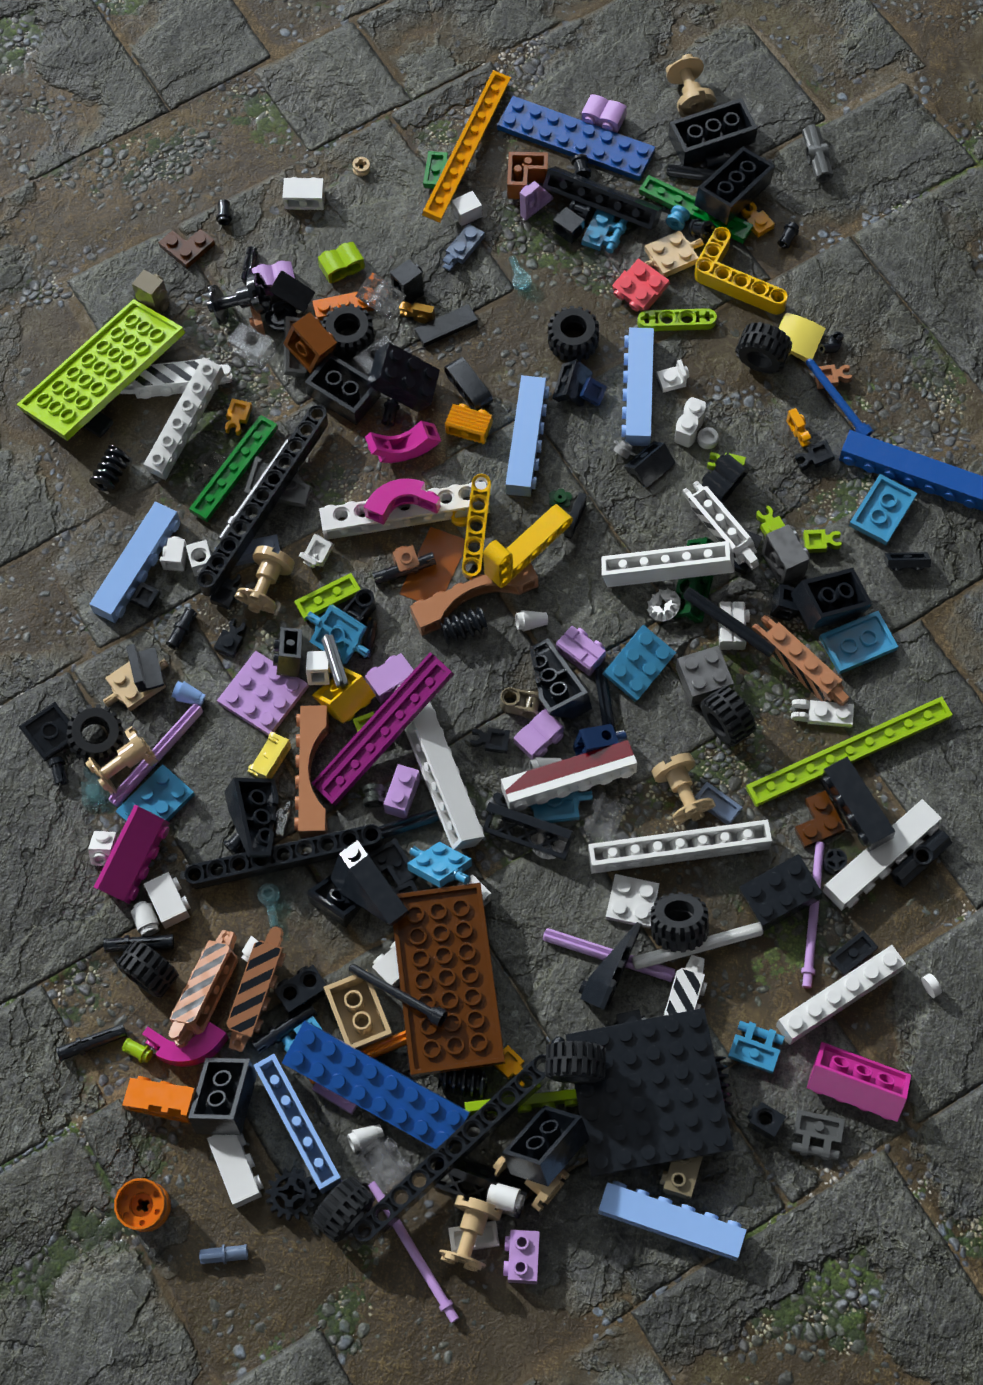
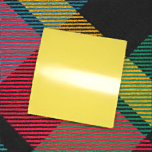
(803, 334)

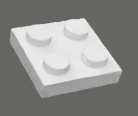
(632, 900)

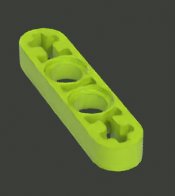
(676, 316)

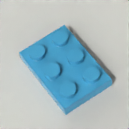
(883, 509)
(858, 642)
(639, 663)
(160, 794)

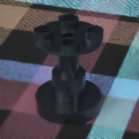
(246, 296)

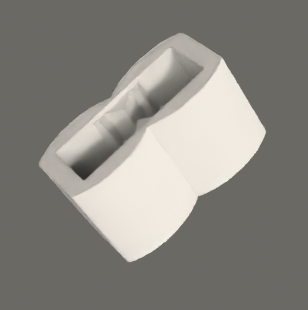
(690, 422)

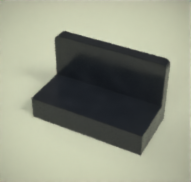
(292, 291)
(571, 382)
(650, 463)
(145, 668)

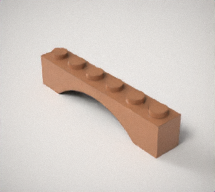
(432, 611)
(313, 729)

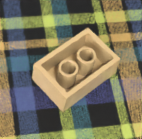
(357, 1012)

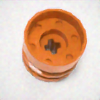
(129, 1202)

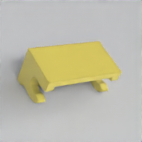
(270, 757)

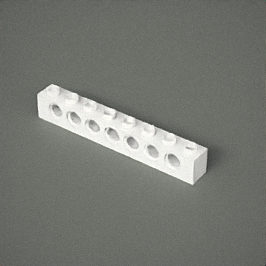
(398, 518)
(679, 846)

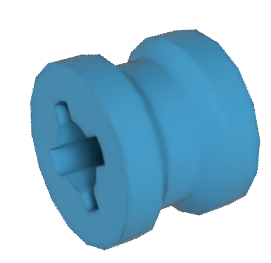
(677, 218)

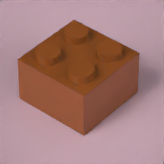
(309, 342)

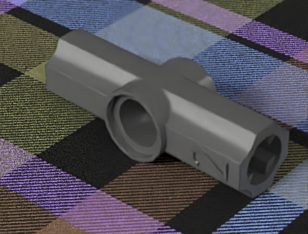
(817, 153)

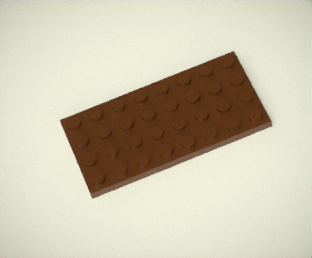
(448, 965)

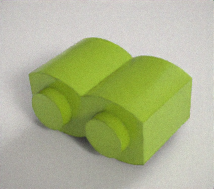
(341, 262)

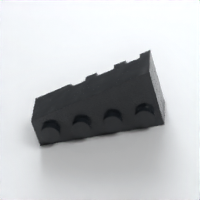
(857, 804)

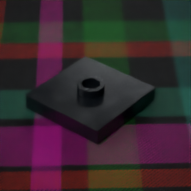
(47, 731)

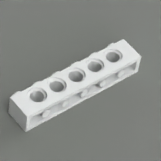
(184, 418)

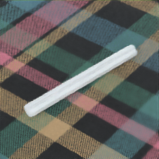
(712, 942)

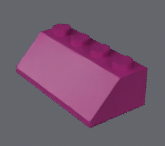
(132, 854)
(859, 1082)

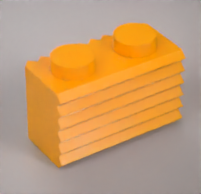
(468, 423)

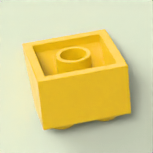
(345, 702)

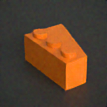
(159, 1099)

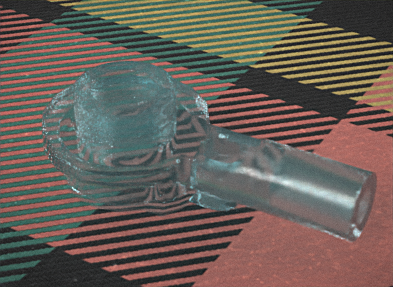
(521, 279)
(269, 895)

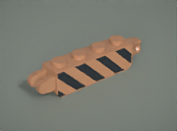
(802, 663)
(203, 989)
(254, 989)

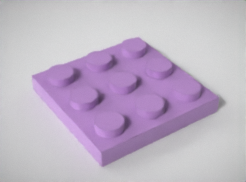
(261, 695)

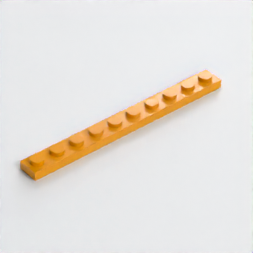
(466, 146)

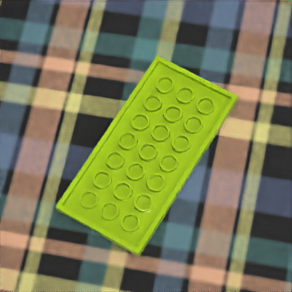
(100, 369)

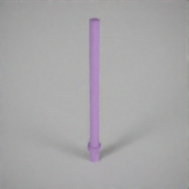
(808, 970)
(445, 1304)

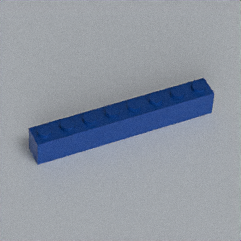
(913, 469)

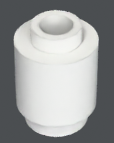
(145, 918)
(505, 1197)

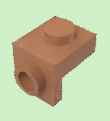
(405, 558)

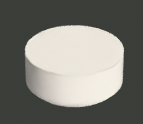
(707, 438)
(931, 985)

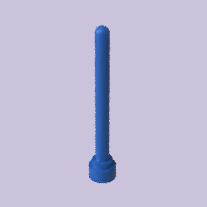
(859, 426)

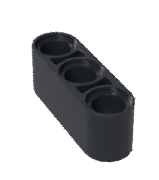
(468, 384)

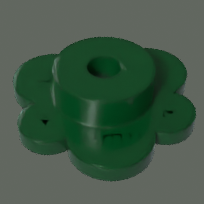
(565, 498)

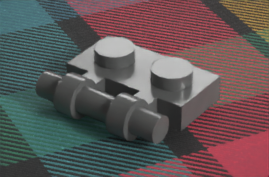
(820, 1128)

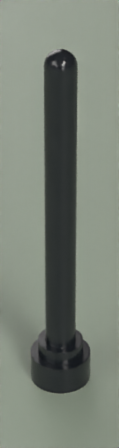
(436, 1015)

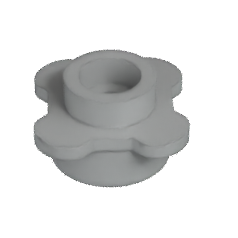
(623, 449)

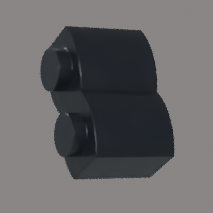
(725, 477)

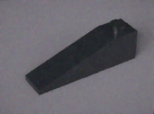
(557, 684)
(253, 811)
(363, 883)
(605, 979)

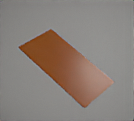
(430, 580)

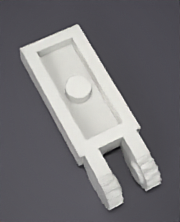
(823, 713)

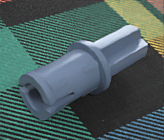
(223, 1254)

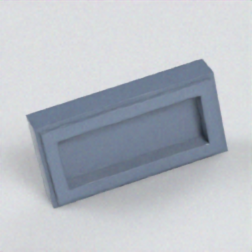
(725, 808)

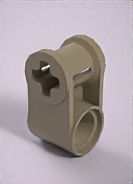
(522, 702)

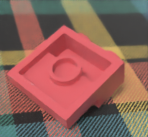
(640, 286)

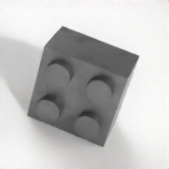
(785, 555)
(703, 674)

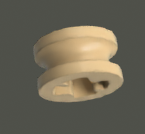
(361, 161)

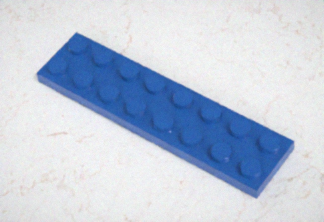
(576, 137)
(374, 1086)

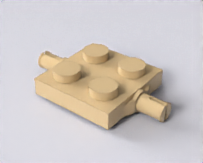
(672, 253)
(125, 688)

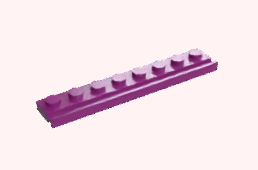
(382, 728)

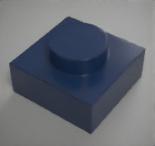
(593, 391)

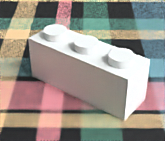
(236, 1168)

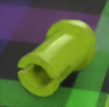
(141, 1052)

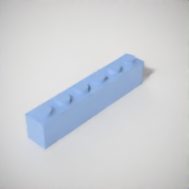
(639, 386)
(525, 437)
(135, 562)
(298, 1124)
(672, 1221)

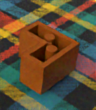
(525, 169)

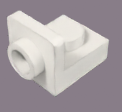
(673, 377)

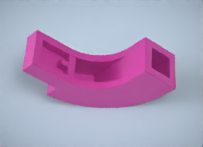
(406, 445)
(398, 493)
(198, 1048)

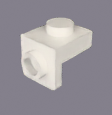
(317, 551)
(101, 847)

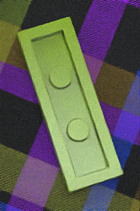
(330, 594)

